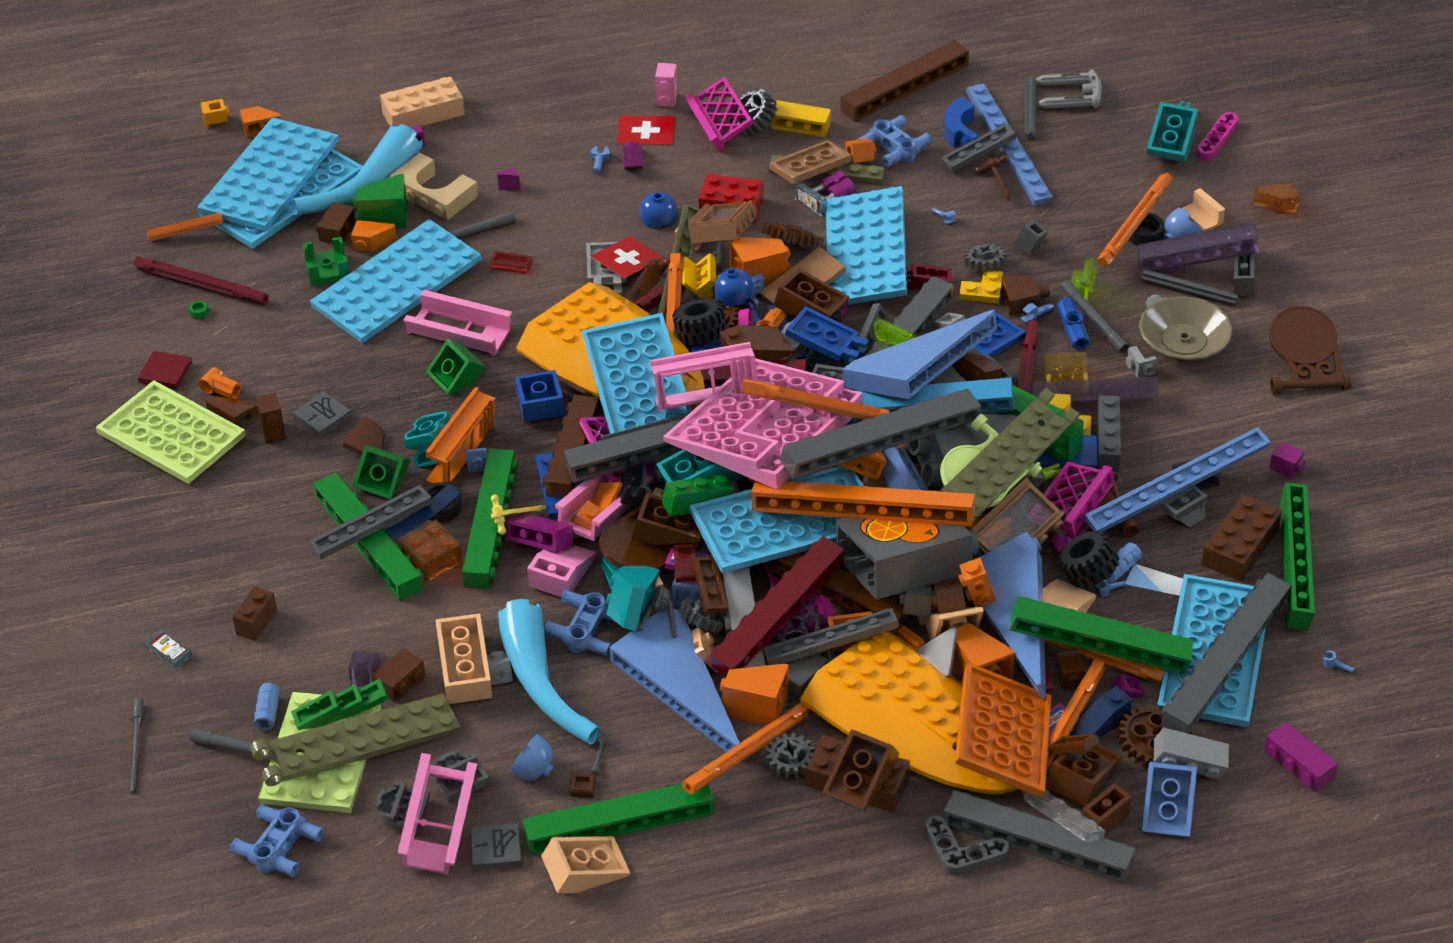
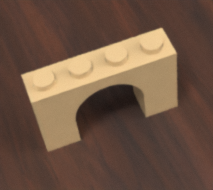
(443, 201)

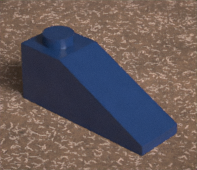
(1103, 714)

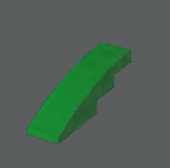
(336, 707)

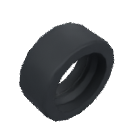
(1151, 221)
(449, 511)

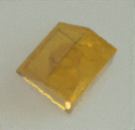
(1064, 366)

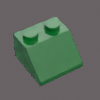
(455, 367)
(380, 472)

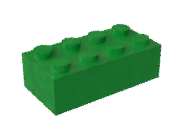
(1068, 444)

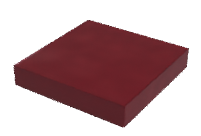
(165, 369)

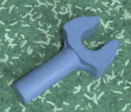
(599, 158)
(1034, 311)

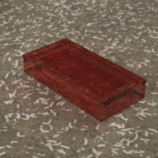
(511, 262)
(683, 563)

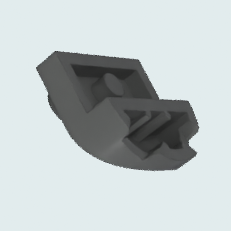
(451, 788)
(394, 804)

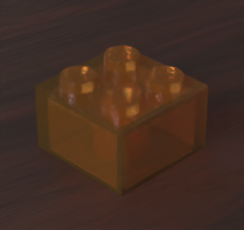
(431, 549)

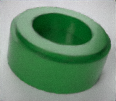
(198, 310)

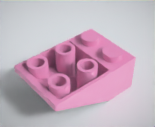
(559, 570)

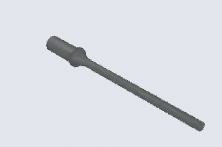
(137, 719)

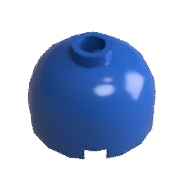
(658, 210)
(734, 287)

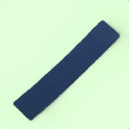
(417, 518)

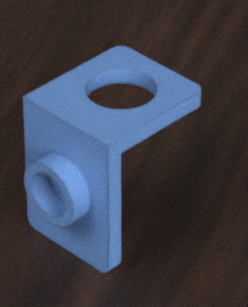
(476, 459)

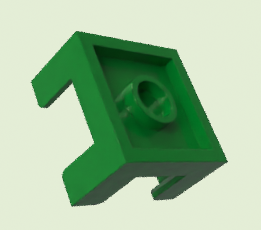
(328, 265)

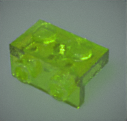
(1083, 280)
(890, 333)

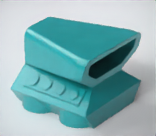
(423, 435)

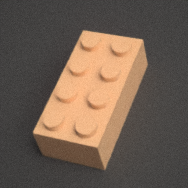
(423, 103)
(463, 658)

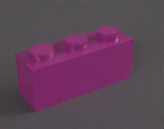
(539, 532)
(1300, 757)

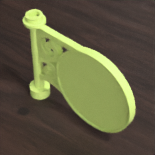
(960, 456)

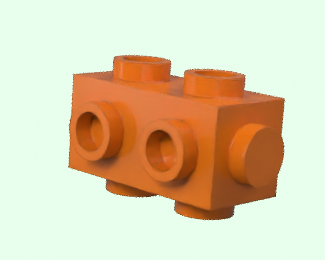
(977, 583)

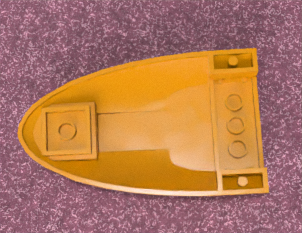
(557, 342)
(902, 700)

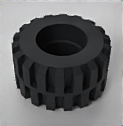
(699, 321)
(1088, 559)

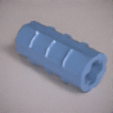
(1128, 557)
(266, 706)

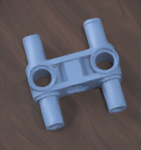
(895, 141)
(580, 632)
(277, 840)

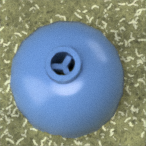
(1179, 225)
(534, 760)

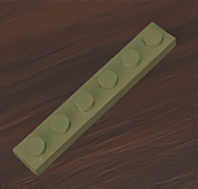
(854, 172)

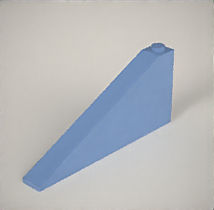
(916, 362)
(1015, 572)
(675, 675)

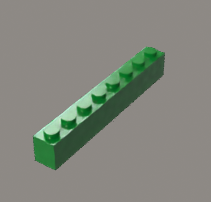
(484, 538)
(376, 548)
(1297, 556)
(1101, 634)
(619, 815)

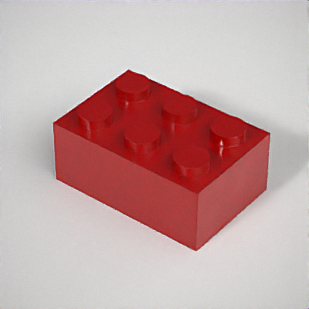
(727, 189)

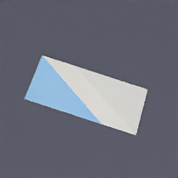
(1154, 580)

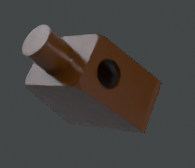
(1021, 291)

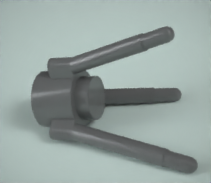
(660, 602)

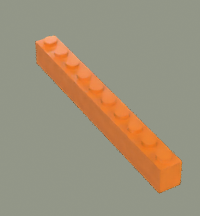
(865, 503)

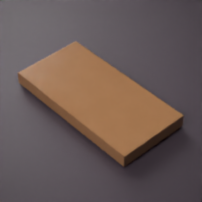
(810, 162)
(818, 264)

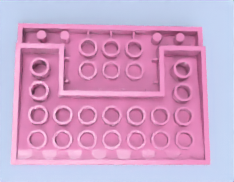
(750, 430)

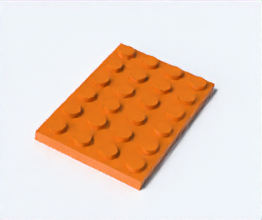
(1003, 730)

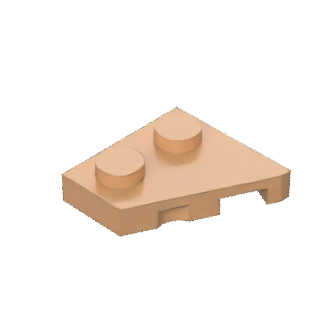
(705, 645)

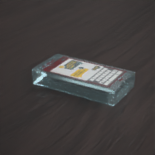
(810, 198)
(168, 648)

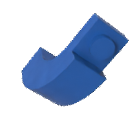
(956, 117)

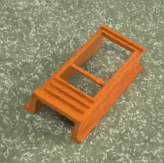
(461, 433)

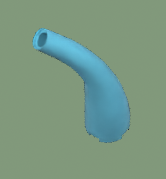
(391, 153)
(525, 646)

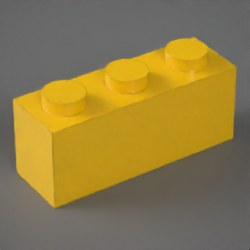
(802, 119)

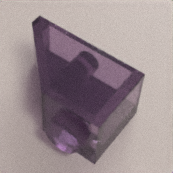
(363, 665)

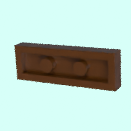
(710, 585)

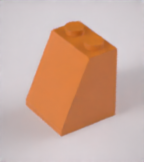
(760, 256)
(983, 651)
(756, 693)

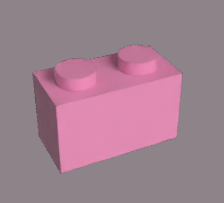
(666, 85)

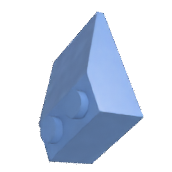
(1169, 799)

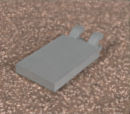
(599, 273)

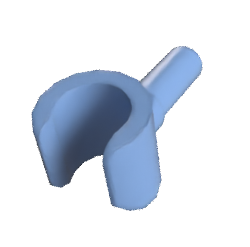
(947, 217)
(1104, 588)
(1331, 662)

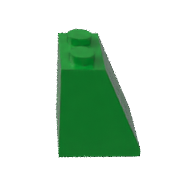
(383, 202)

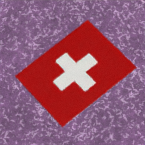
(646, 129)
(626, 256)

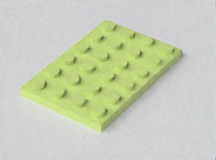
(171, 431)
(324, 790)

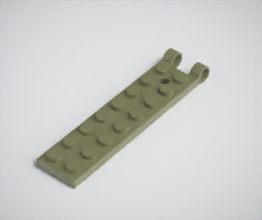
(1011, 452)
(356, 739)

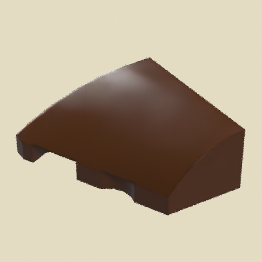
(231, 408)
(365, 434)

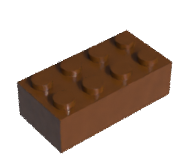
(1241, 537)
(823, 762)

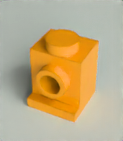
(214, 112)

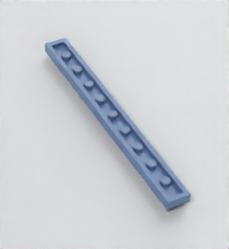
(1017, 157)
(1177, 480)

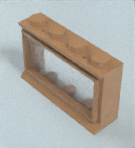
(721, 221)
(1018, 512)

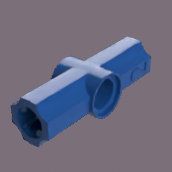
(1073, 324)

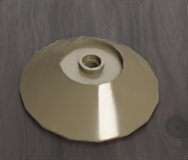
(1185, 328)

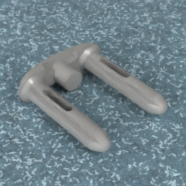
(1092, 90)

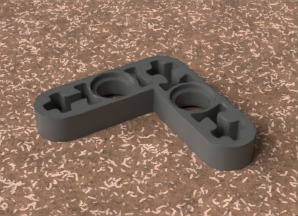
(956, 853)

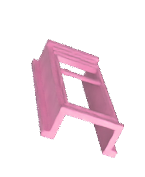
(495, 320)
(738, 356)
(573, 502)
(425, 854)

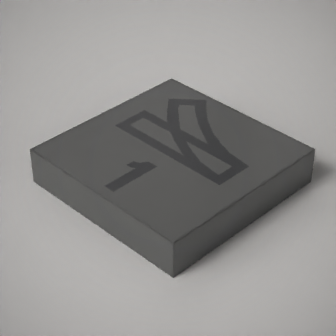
(321, 414)
(496, 846)

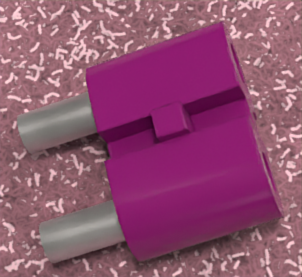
(836, 185)

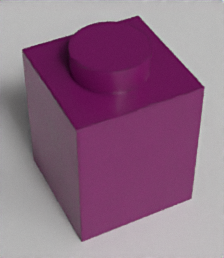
(1287, 460)

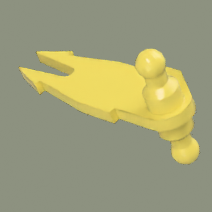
(499, 515)

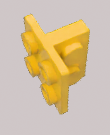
(700, 277)

